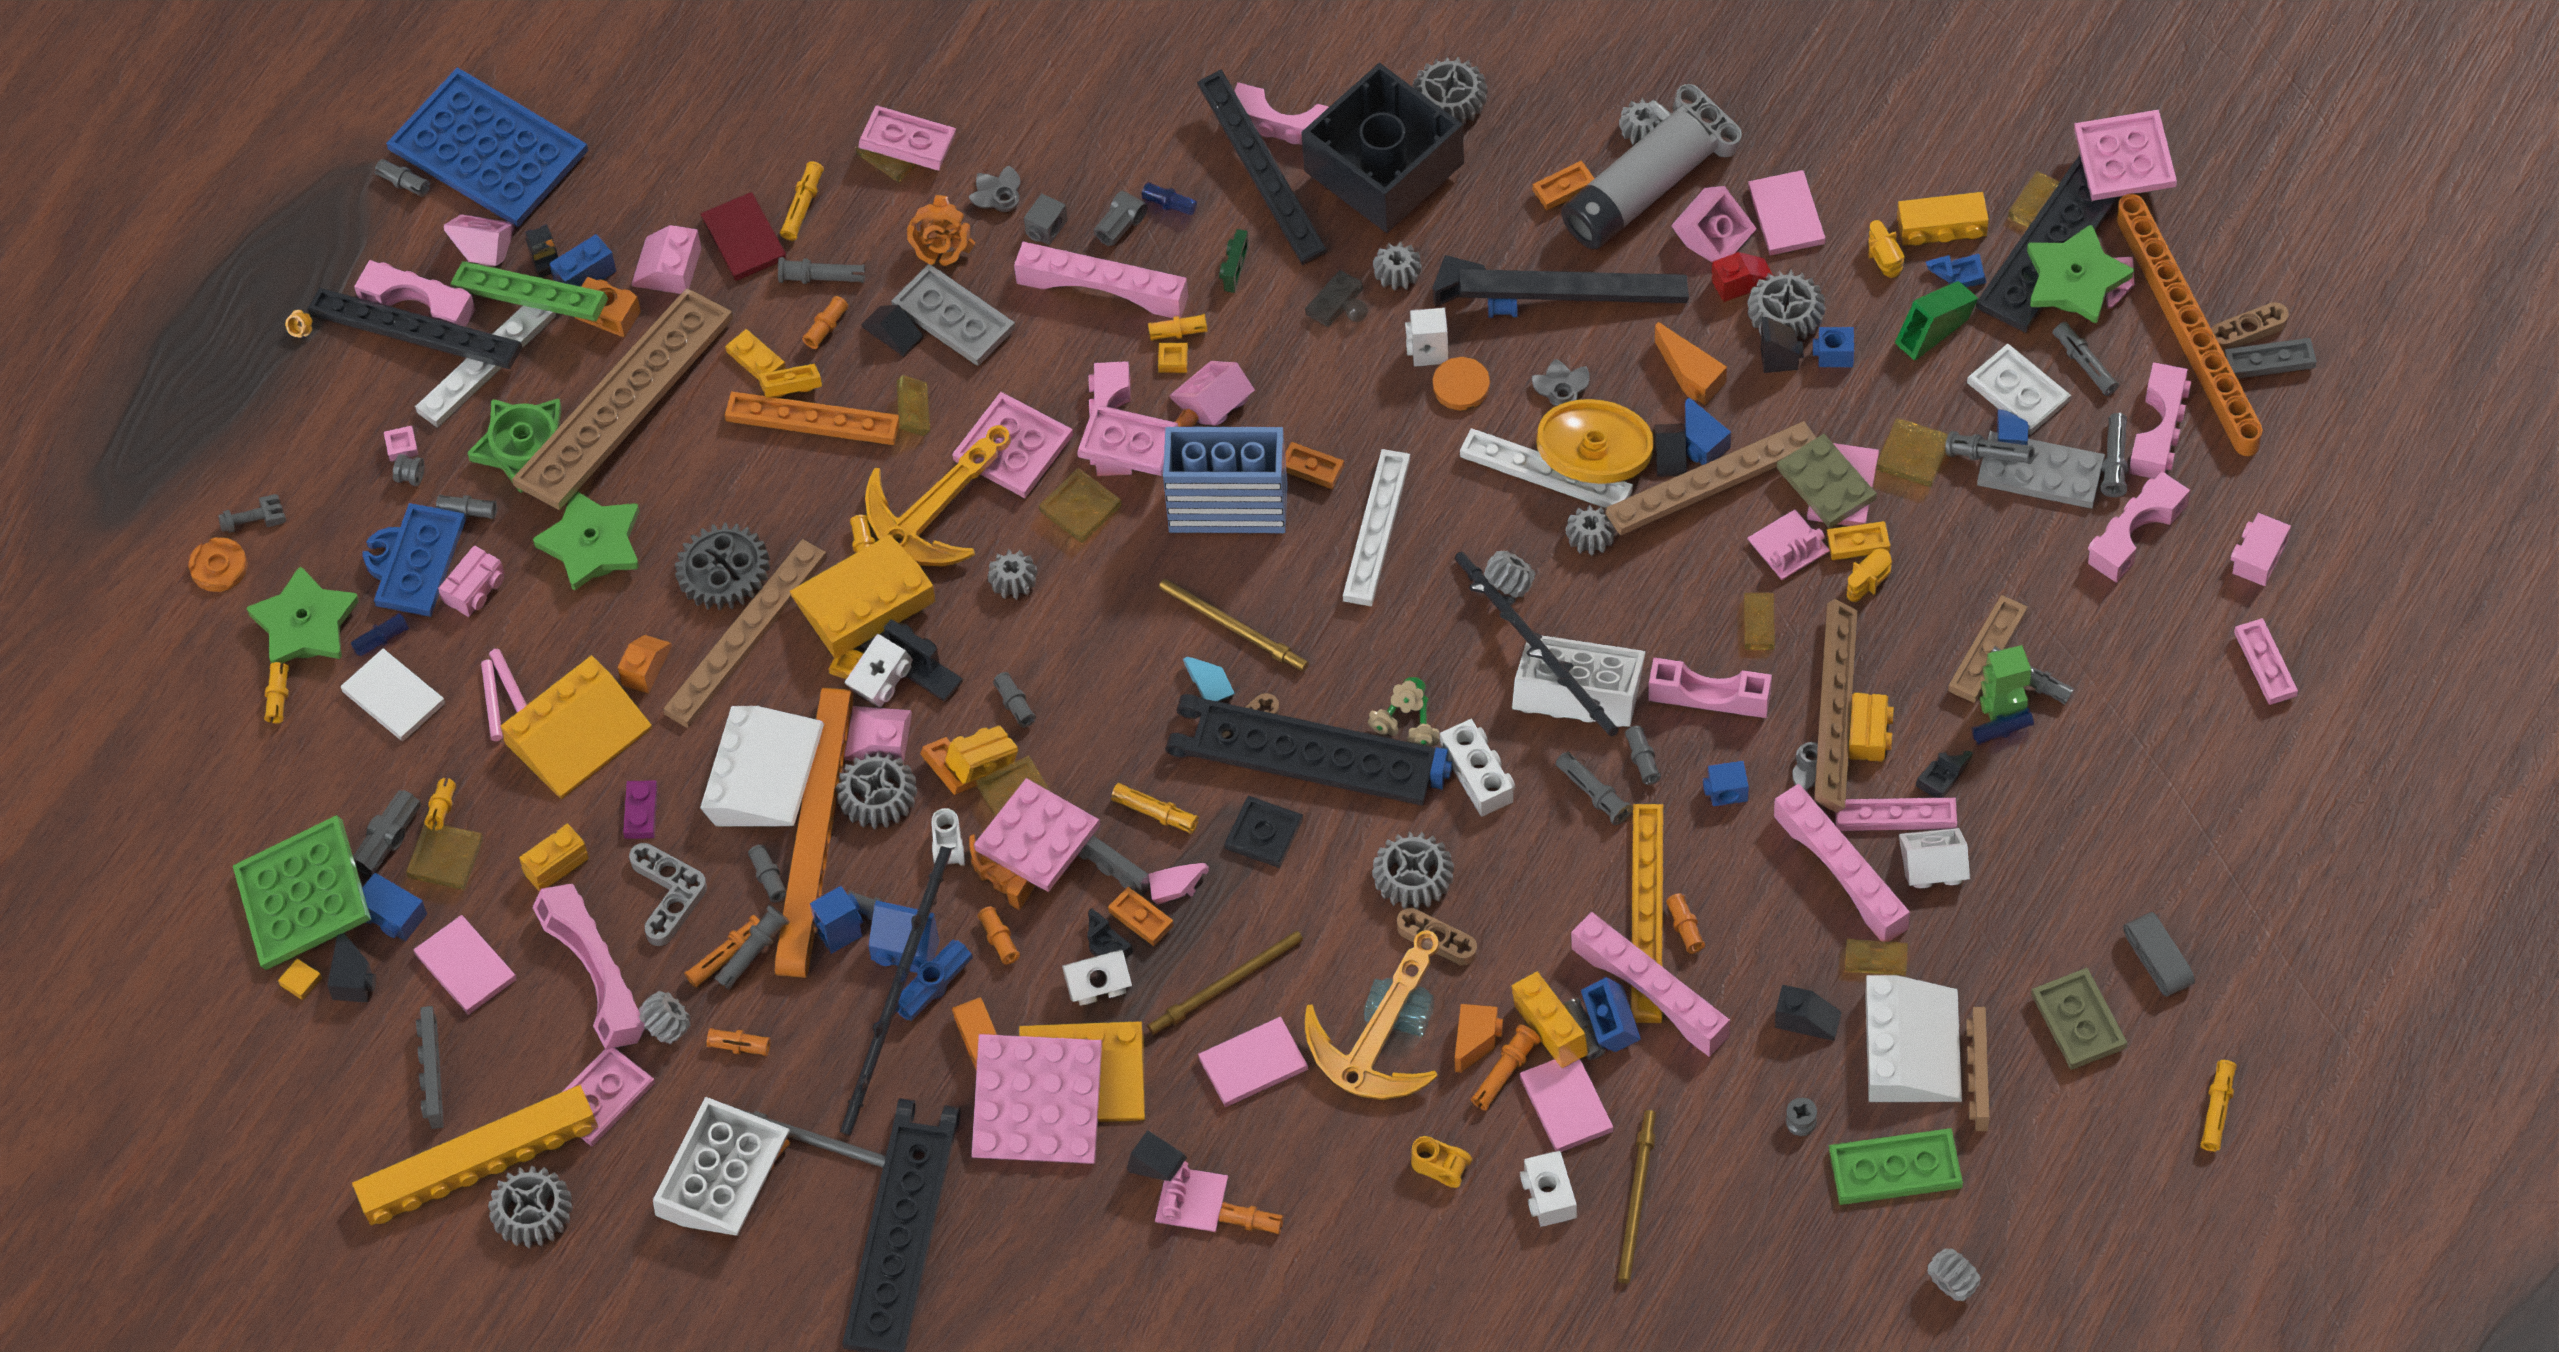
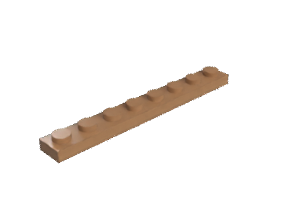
(1707, 479)
(744, 634)
(1835, 706)

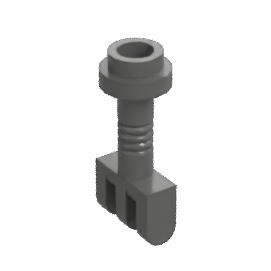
(269, 510)

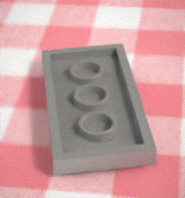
(954, 315)
(2054, 475)

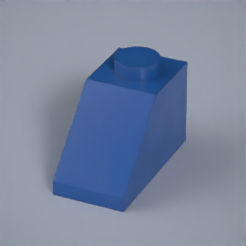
(1704, 435)

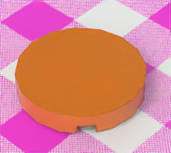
(1461, 383)
(218, 564)

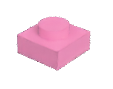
(400, 442)

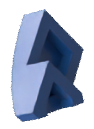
(1965, 270)
(2011, 428)

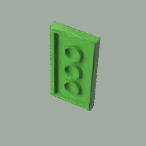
(1895, 1166)

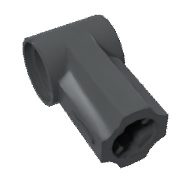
(1123, 213)

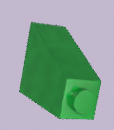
(1935, 318)

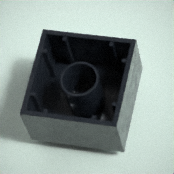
(1383, 147)

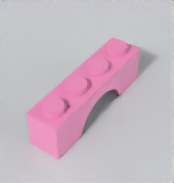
(1270, 122)
(389, 285)
(1110, 390)
(2165, 393)
(2159, 502)
(1677, 685)

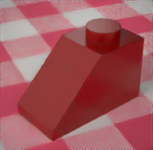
(1738, 274)

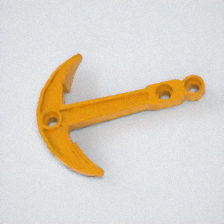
(932, 503)
(1372, 1040)

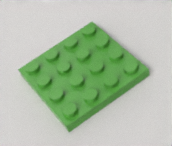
(301, 892)

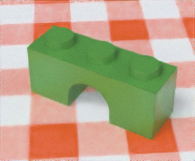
(2004, 681)

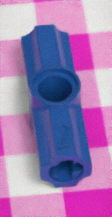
(944, 968)

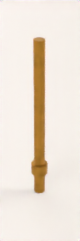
(1279, 651)
(1176, 1013)
(1645, 1143)

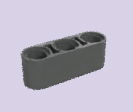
(2159, 954)

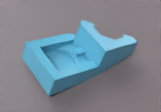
(1209, 679)

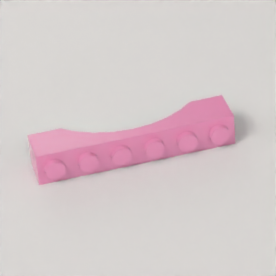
(1051, 267)
(1870, 894)
(566, 918)
(1687, 1010)

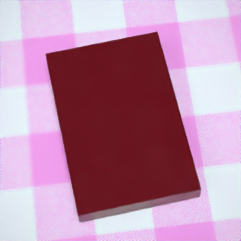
(743, 236)

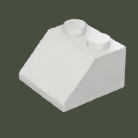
(1935, 857)

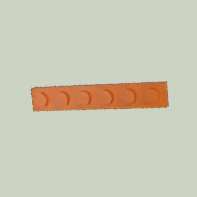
(812, 418)

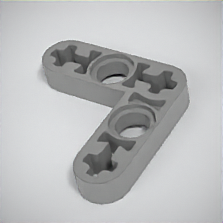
(677, 890)

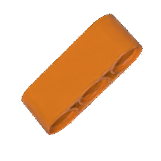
(971, 1021)

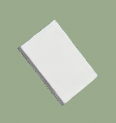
(2019, 387)
(392, 695)

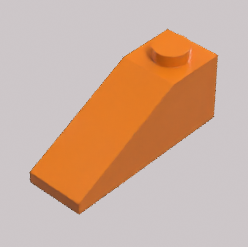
(1694, 370)

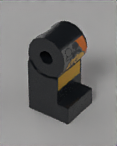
(541, 249)

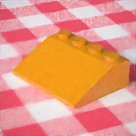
(863, 594)
(575, 727)
(1121, 1064)

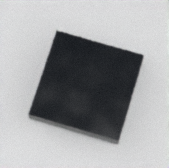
(1263, 831)

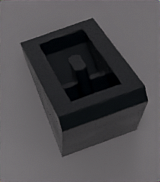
(1447, 283)
(893, 328)
(1670, 449)
(1155, 1158)

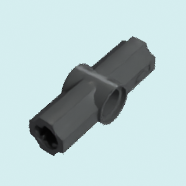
(386, 832)

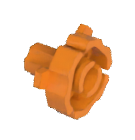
(940, 229)

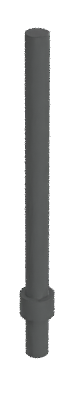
(828, 1143)

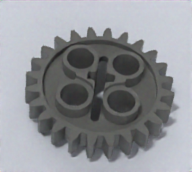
(741, 550)

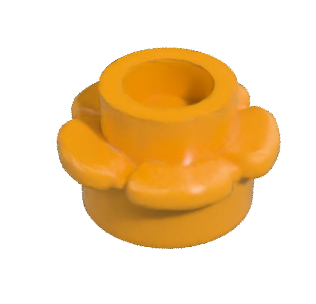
(293, 326)

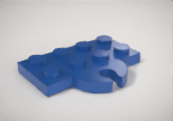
(414, 558)

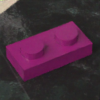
(640, 809)

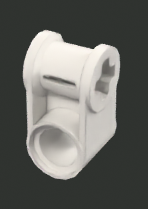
(948, 838)

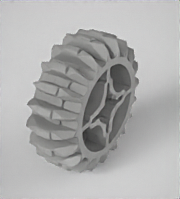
(1453, 87)
(1805, 302)
(881, 799)
(1413, 886)
(529, 1191)

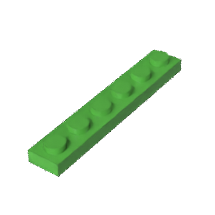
(530, 291)

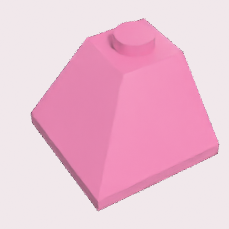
(480, 238)
(877, 731)

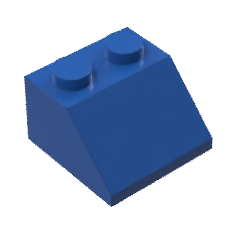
(891, 931)

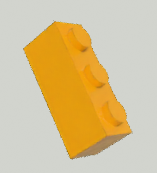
(1942, 218)
(1549, 1019)

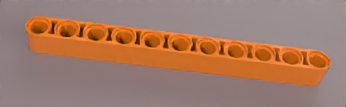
(2189, 334)
(814, 834)

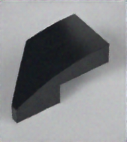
(1943, 773)
(1103, 938)

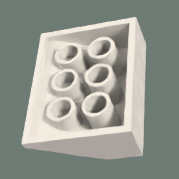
(1602, 670)
(761, 767)
(1912, 1040)
(719, 1169)

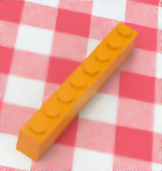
(475, 1155)

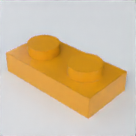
(754, 354)
(790, 380)
(1857, 540)

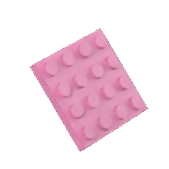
(1037, 1099)

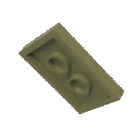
(1826, 481)
(2079, 1018)

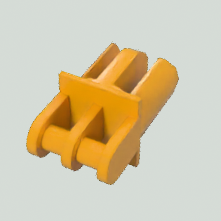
(1885, 249)
(1869, 574)

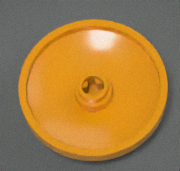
(1594, 441)

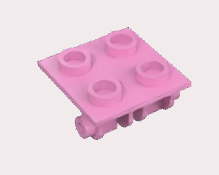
(1789, 544)
(1192, 1199)

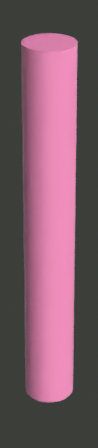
(507, 679)
(491, 700)

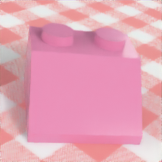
(1713, 224)
(668, 260)
(1214, 391)

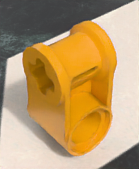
(1445, 1163)

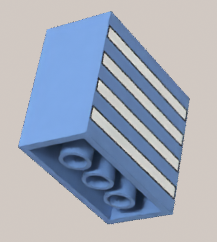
(1225, 479)

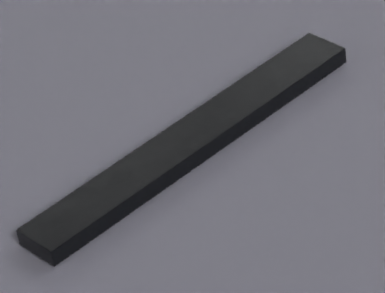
(1261, 167)
(1573, 286)
(414, 328)

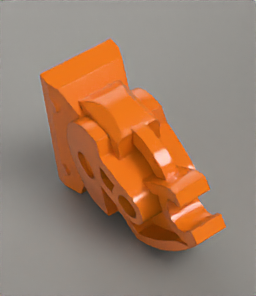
(1003, 879)

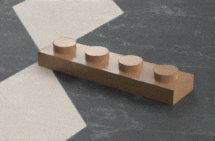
(1997, 632)
(1979, 1078)

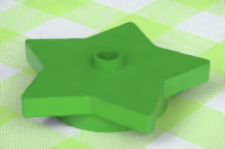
(2075, 274)
(515, 434)
(591, 539)
(303, 619)

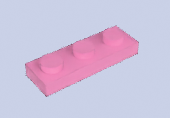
(2266, 661)

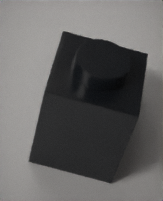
(1779, 347)
(350, 973)
(1806, 1013)

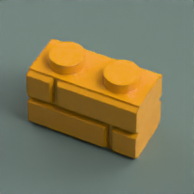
(1868, 727)
(980, 753)
(554, 857)

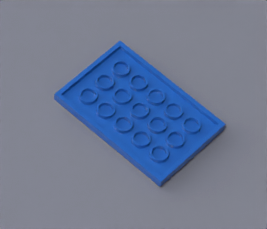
(487, 147)

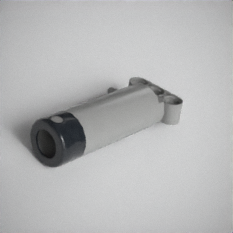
(1650, 167)

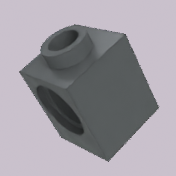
(1045, 219)

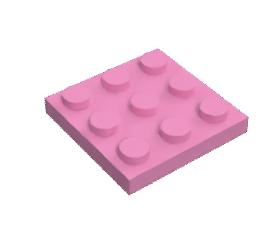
(2125, 155)
(1033, 445)
(1037, 835)

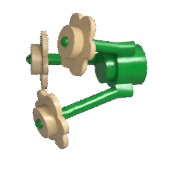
(1407, 696)

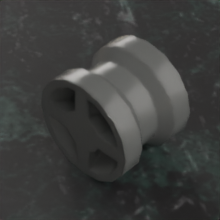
(408, 469)
(1801, 1124)

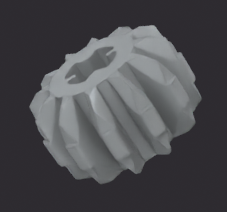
(1637, 121)
(1397, 266)
(1590, 530)
(1012, 574)
(1509, 574)
(664, 1017)
(1954, 1274)

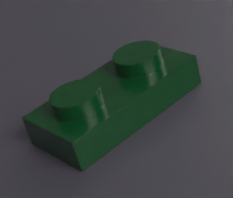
(1236, 252)

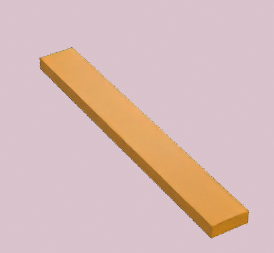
(1647, 898)

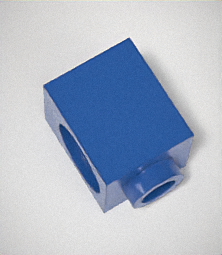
(1834, 357)
(1726, 783)

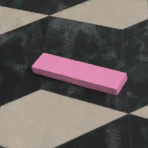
(1897, 814)

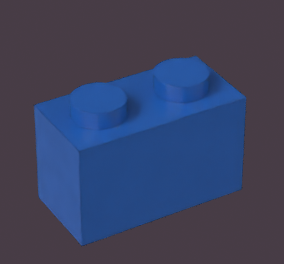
(586, 260)
(393, 907)
(836, 919)
(1610, 1014)

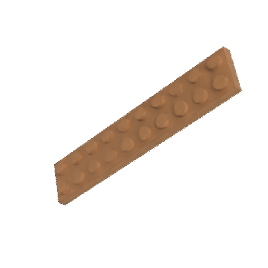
(622, 399)

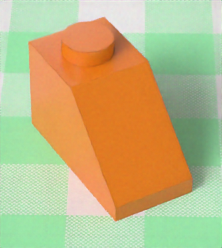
(643, 662)
(1476, 1034)

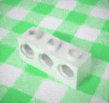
(1473, 779)

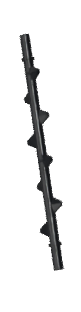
(1538, 648)
(892, 1002)

